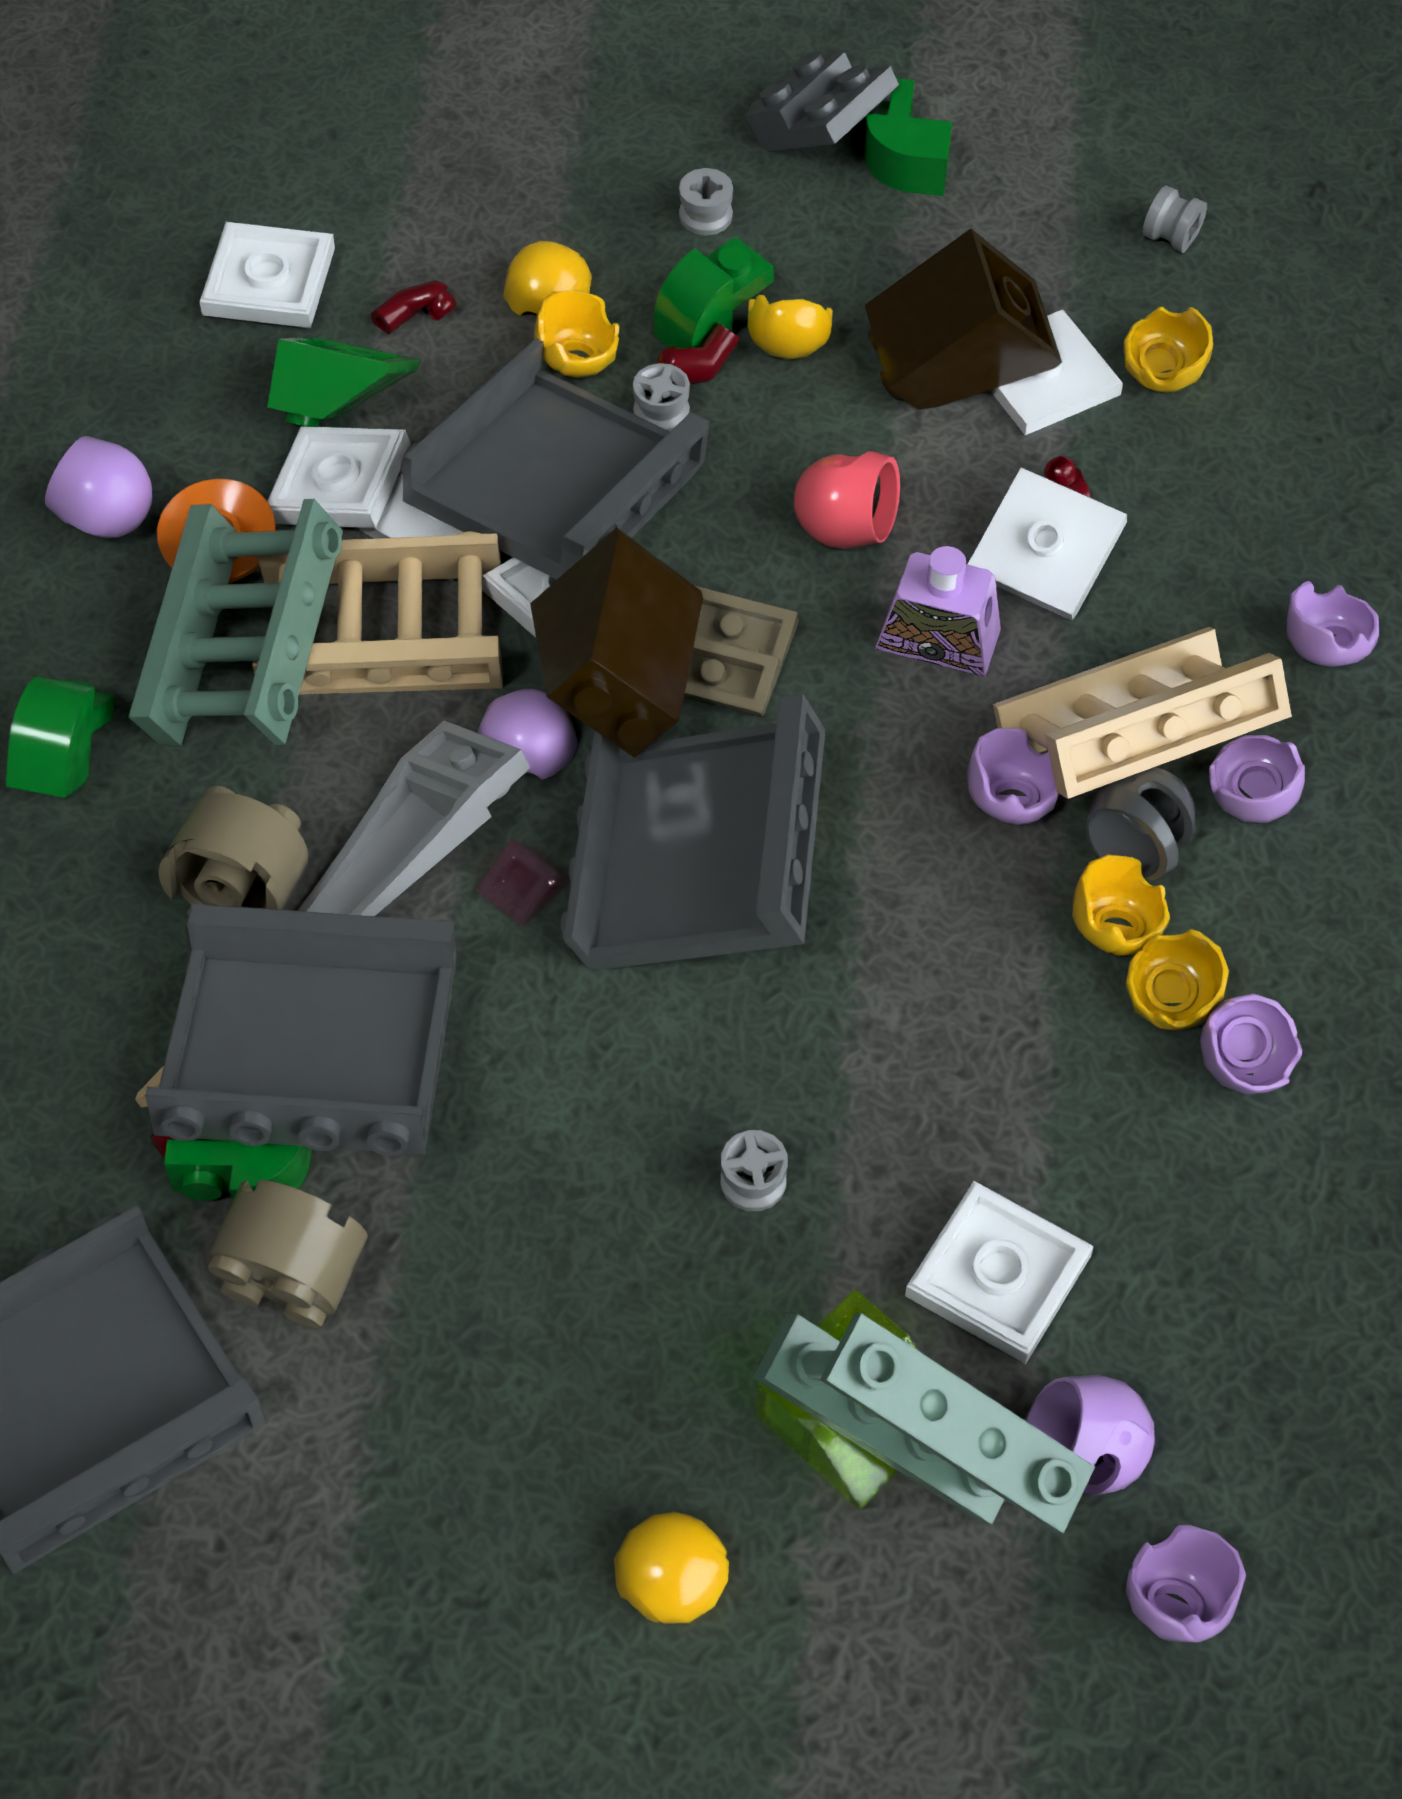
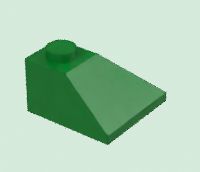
(328, 377)

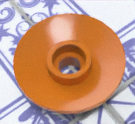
(233, 500)

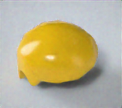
(540, 272)
(576, 322)
(788, 327)
(1168, 343)
(1117, 889)
(1177, 970)
(671, 1568)

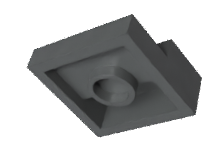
(817, 101)

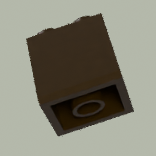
(960, 326)
(618, 641)

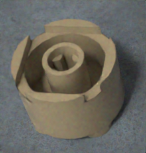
(229, 846)
(285, 1250)

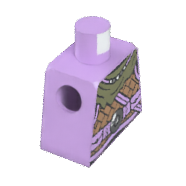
(943, 612)

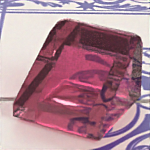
(522, 882)

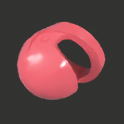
(837, 499)

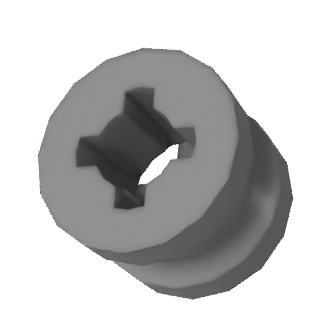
(705, 201)
(1174, 218)
(661, 383)
(753, 1154)

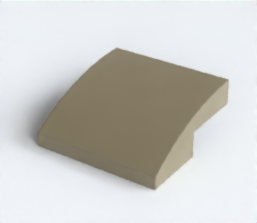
(738, 651)

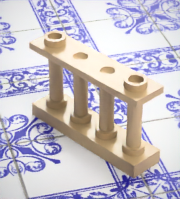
(409, 660)
(1146, 710)

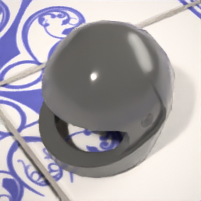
(1143, 819)

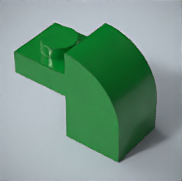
(907, 150)
(706, 292)
(53, 735)
(214, 1167)

